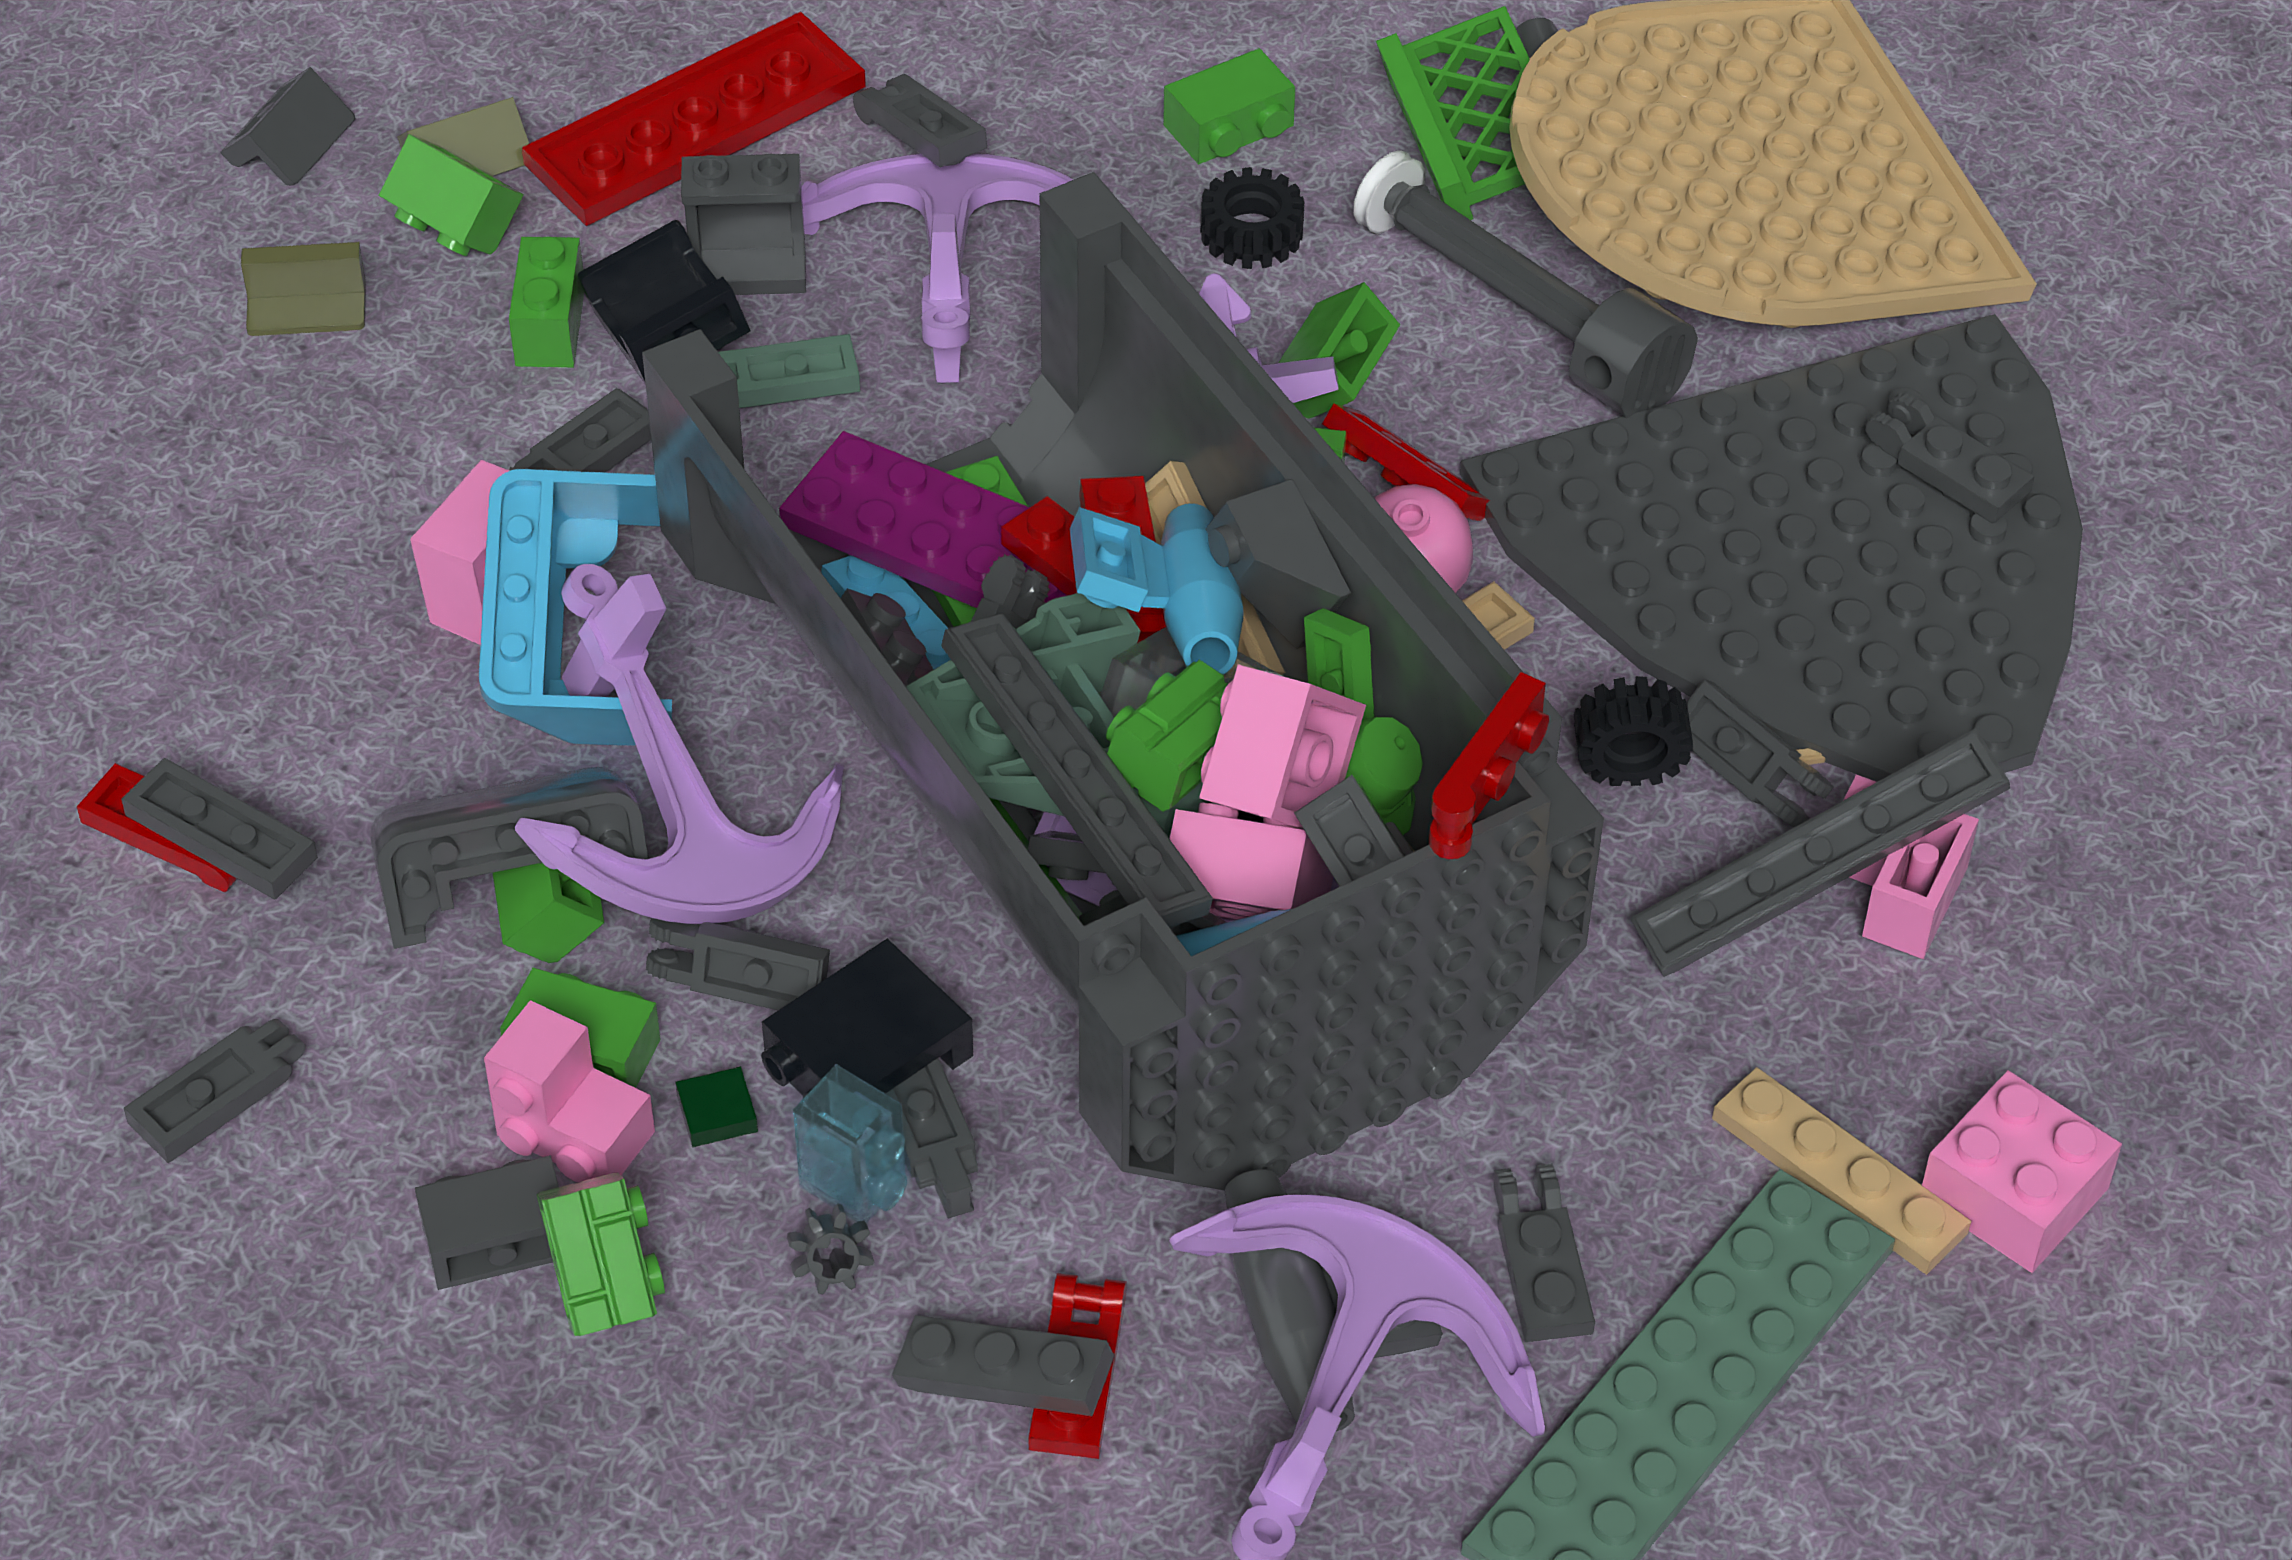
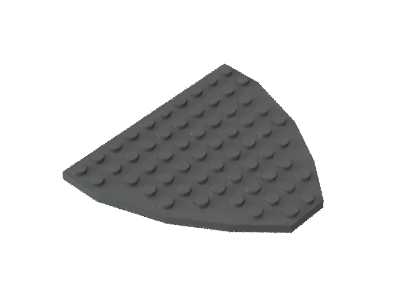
(1805, 564)

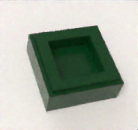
(716, 1106)

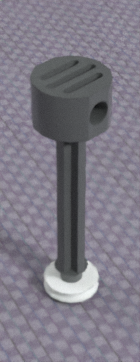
(1623, 350)

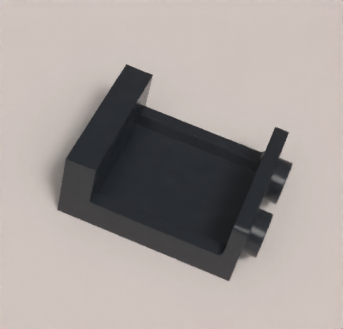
(659, 294)
(869, 1018)

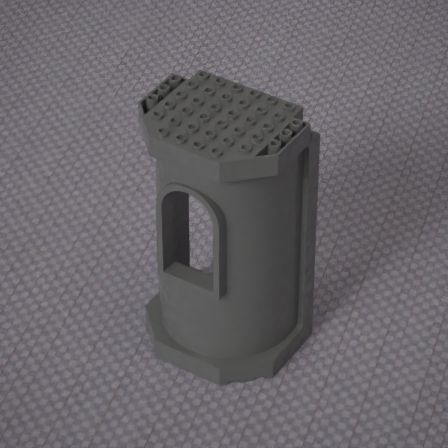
(1323, 1010)

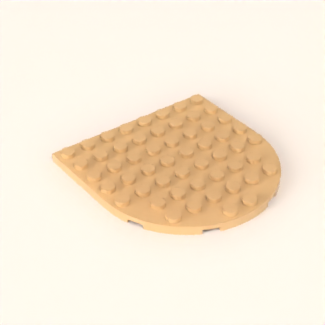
(1755, 165)

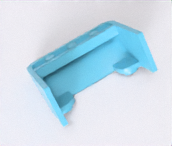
(534, 533)

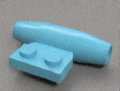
(1181, 576)

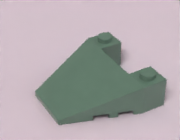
(1075, 648)

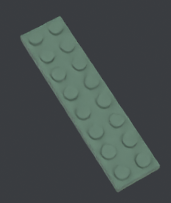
(1688, 1383)

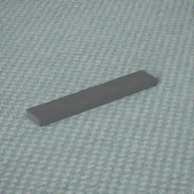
(1075, 769)
(1820, 852)

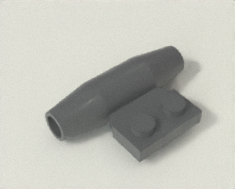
(1295, 1305)

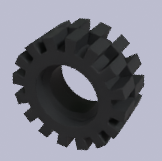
(1252, 239)
(1651, 710)

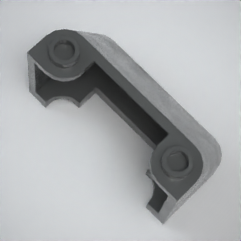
(474, 834)

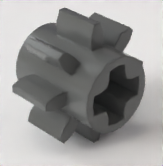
(841, 1262)

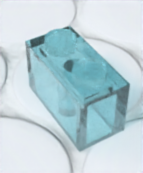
(850, 1145)

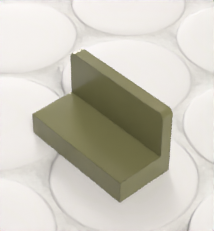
(483, 137)
(304, 288)

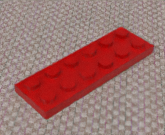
(697, 111)

